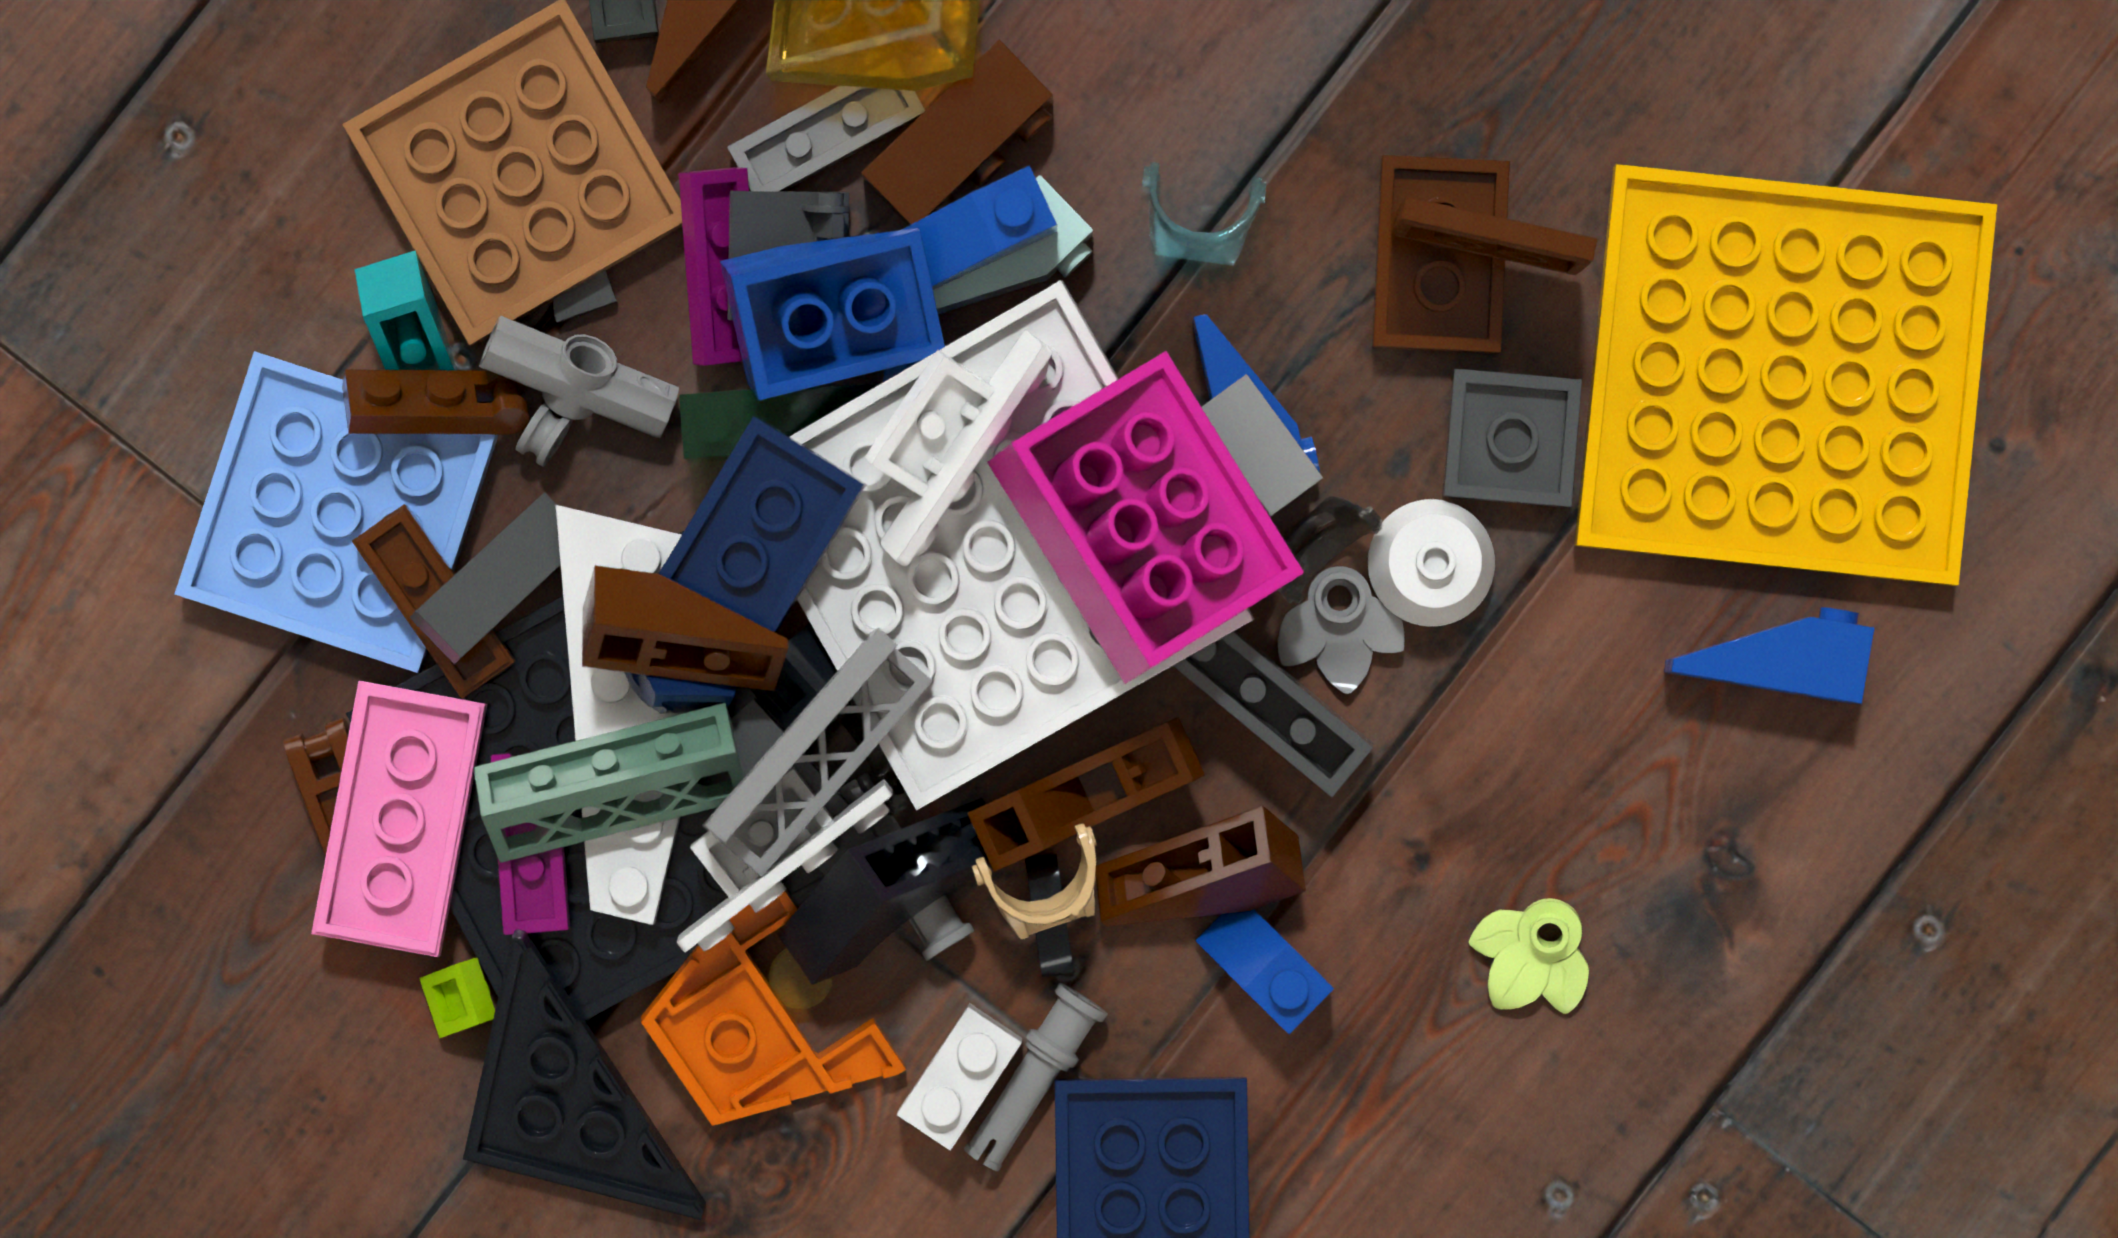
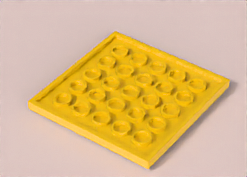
(1785, 375)

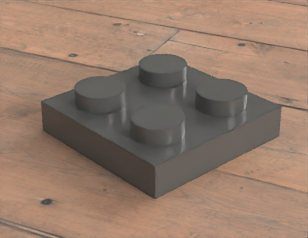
(1512, 438)

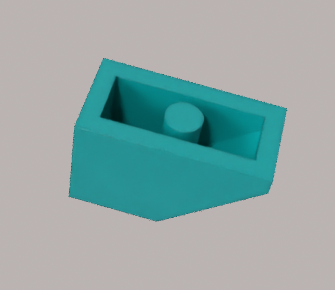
(403, 315)

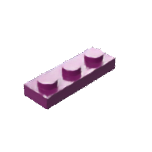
(706, 243)

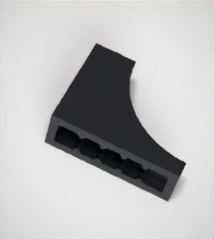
(880, 889)

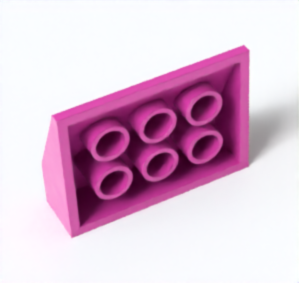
(1145, 516)

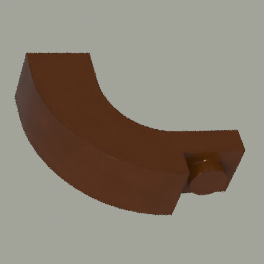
(1085, 793)

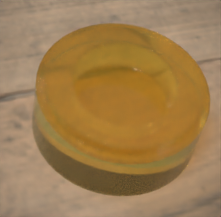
(793, 985)

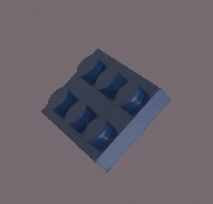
(763, 526)

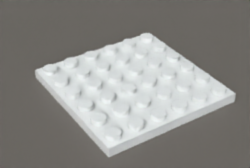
(983, 599)

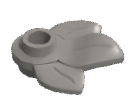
(1339, 639)

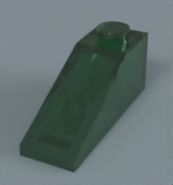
(717, 420)

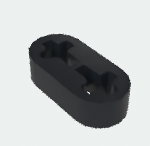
(1053, 942)

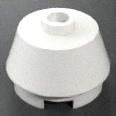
(1431, 562)

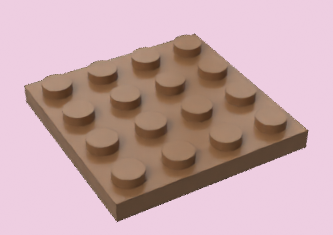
(517, 171)

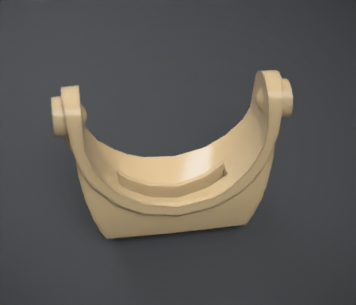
(1067, 905)

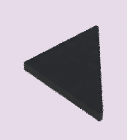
(559, 1104)

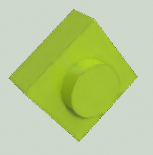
(458, 997)

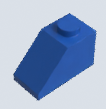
(1265, 966)

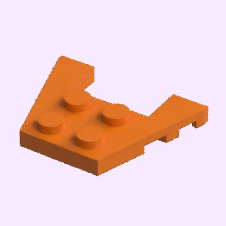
(737, 1039)

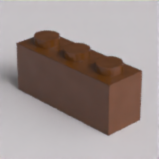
(960, 136)

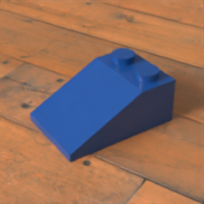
(831, 310)

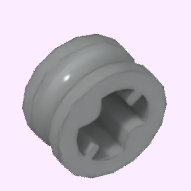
(543, 435)

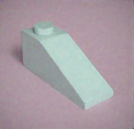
(1027, 266)

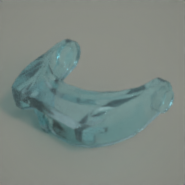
(1178, 242)

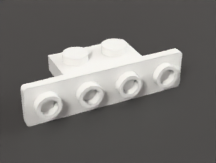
(945, 432)
(758, 833)

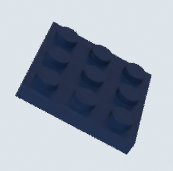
(1152, 1157)

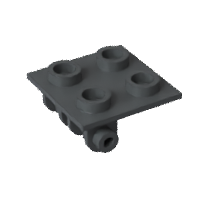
(784, 218)

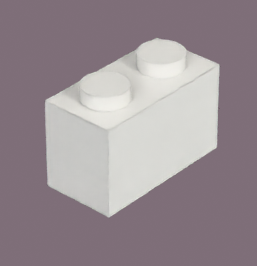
(959, 1076)

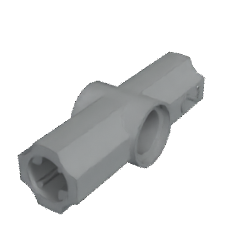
(579, 377)

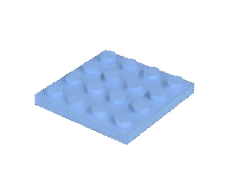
(297, 495)

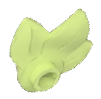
(1528, 964)

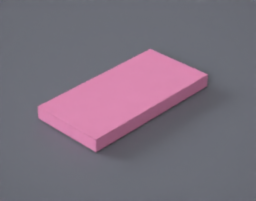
(399, 818)

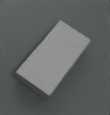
(1261, 445)

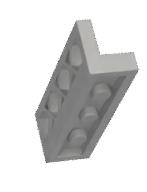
(800, 735)

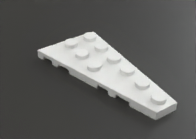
(630, 866)

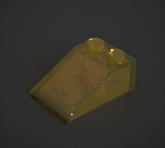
(873, 42)

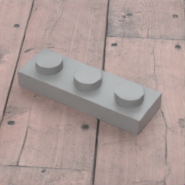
(822, 134)

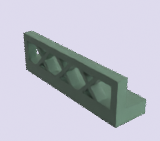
(608, 775)

